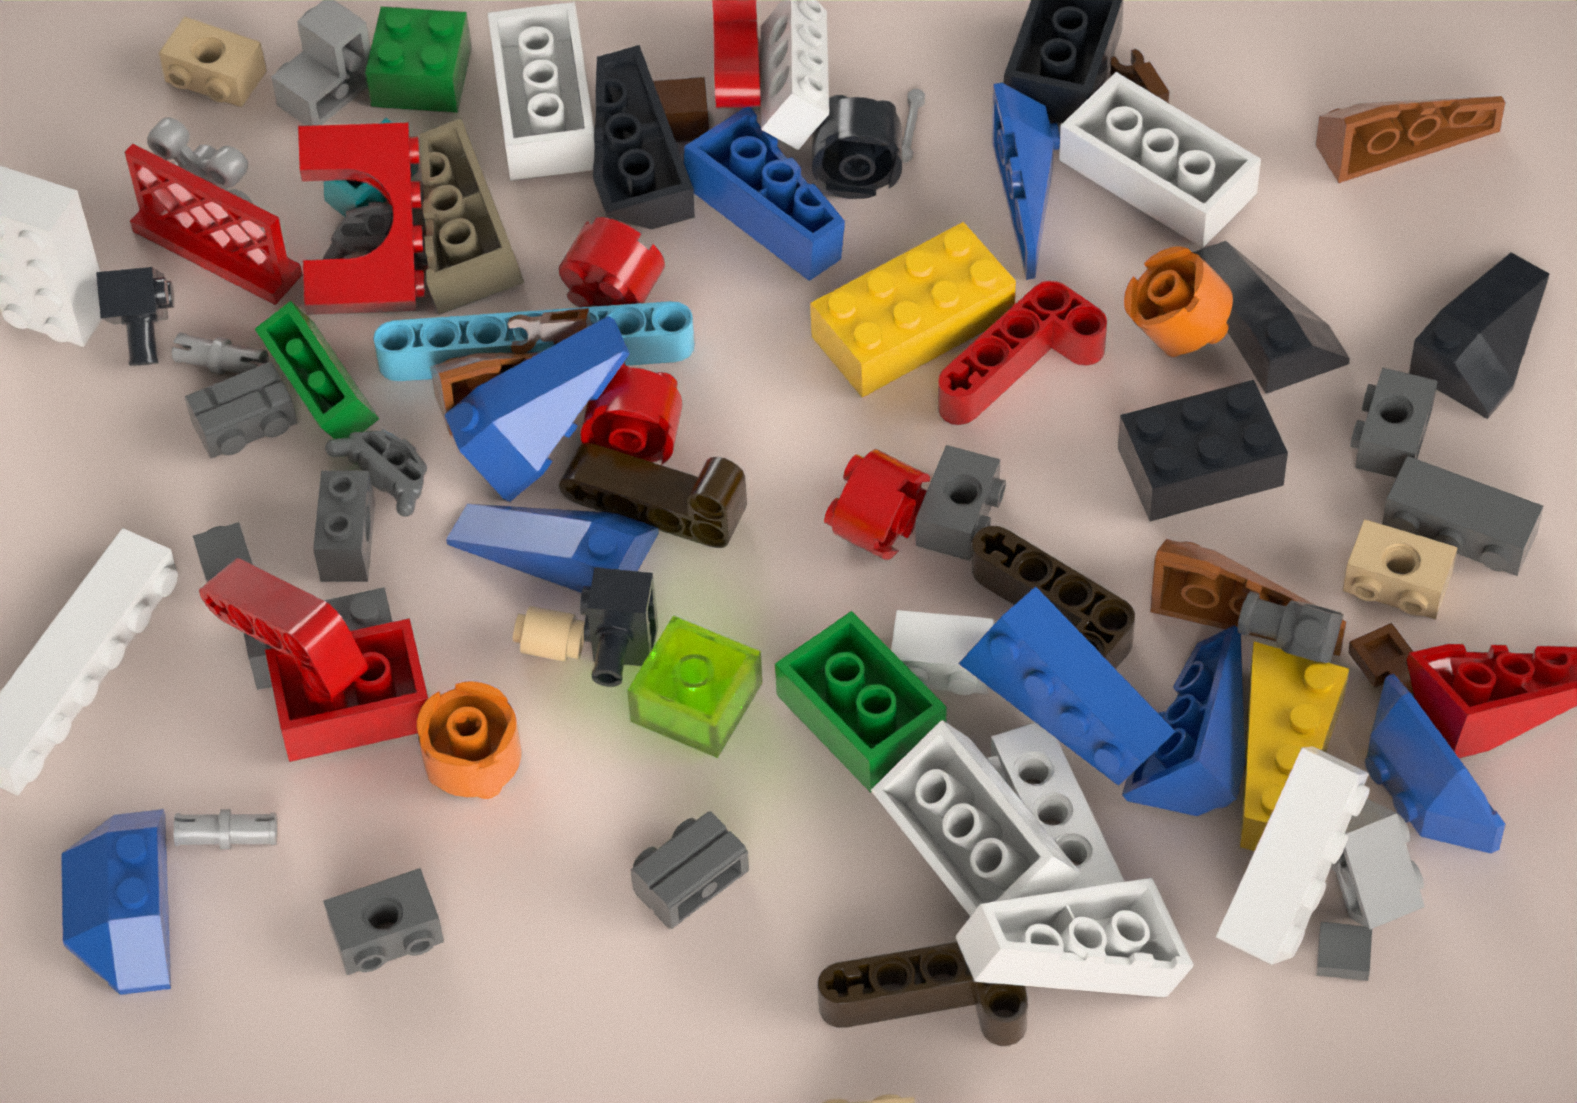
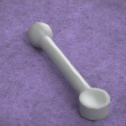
(916, 99)

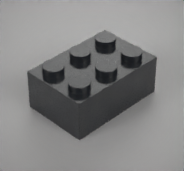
(1064, 52)
(1202, 450)

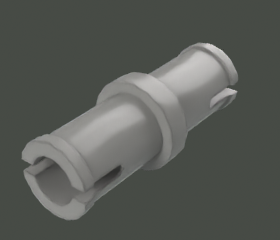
(217, 354)
(225, 829)

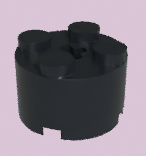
(858, 147)

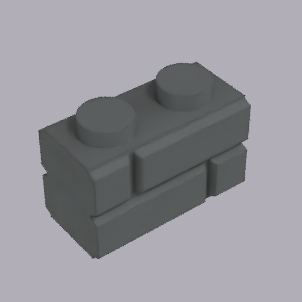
(241, 410)
(689, 868)

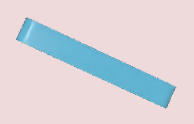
(409, 347)

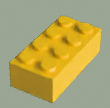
(912, 309)

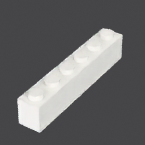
(78, 652)

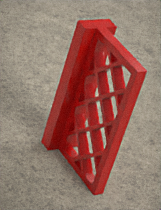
(192, 222)

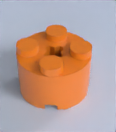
(1179, 301)
(469, 740)

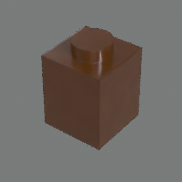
(684, 106)

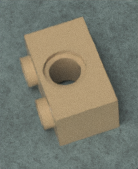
(212, 62)
(1385, 550)

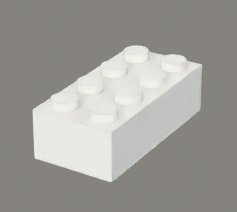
(542, 90)
(1159, 159)
(46, 259)
(971, 823)

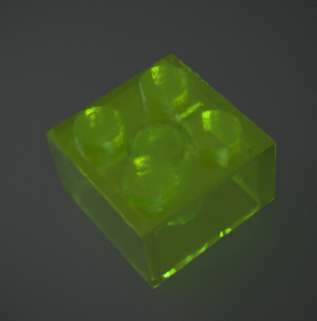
(695, 686)

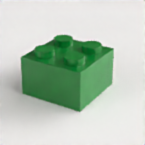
(418, 59)

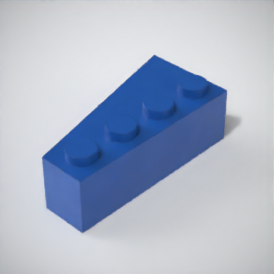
(764, 194)
(1067, 687)

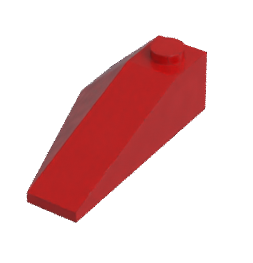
(1491, 695)

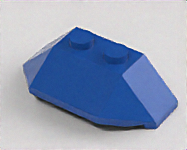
(1427, 776)
(119, 902)

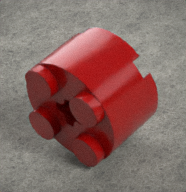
(609, 265)
(635, 415)
(877, 502)

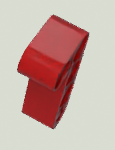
(736, 54)
(1040, 321)
(288, 622)

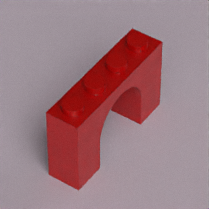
(381, 158)

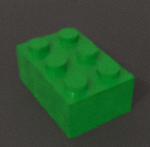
(858, 698)

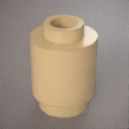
(549, 634)

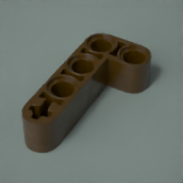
(675, 502)
(1007, 561)
(919, 991)

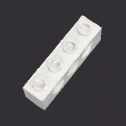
(794, 71)
(1037, 755)

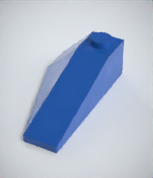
(1024, 156)
(523, 413)
(553, 542)
(1206, 755)

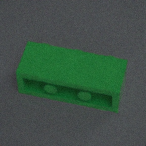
(316, 372)

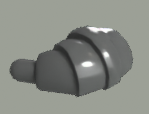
(364, 230)
(390, 462)

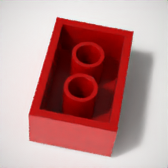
(370, 710)

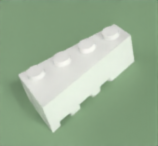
(1294, 856)
(1079, 940)

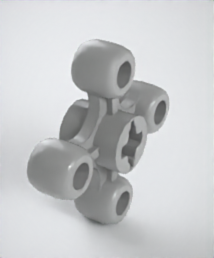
(219, 167)

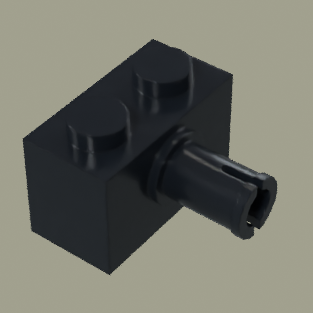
(136, 300)
(619, 621)

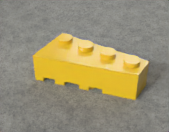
(1289, 708)

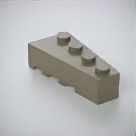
(464, 233)

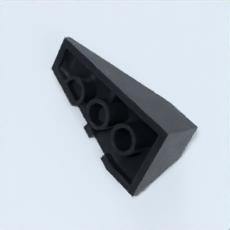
(634, 148)
(1271, 326)
(1482, 335)

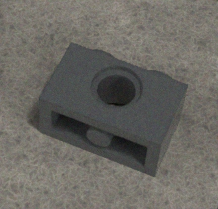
(1395, 421)
(959, 478)
(344, 526)
(395, 900)

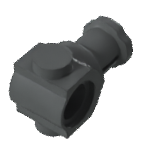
(1298, 627)

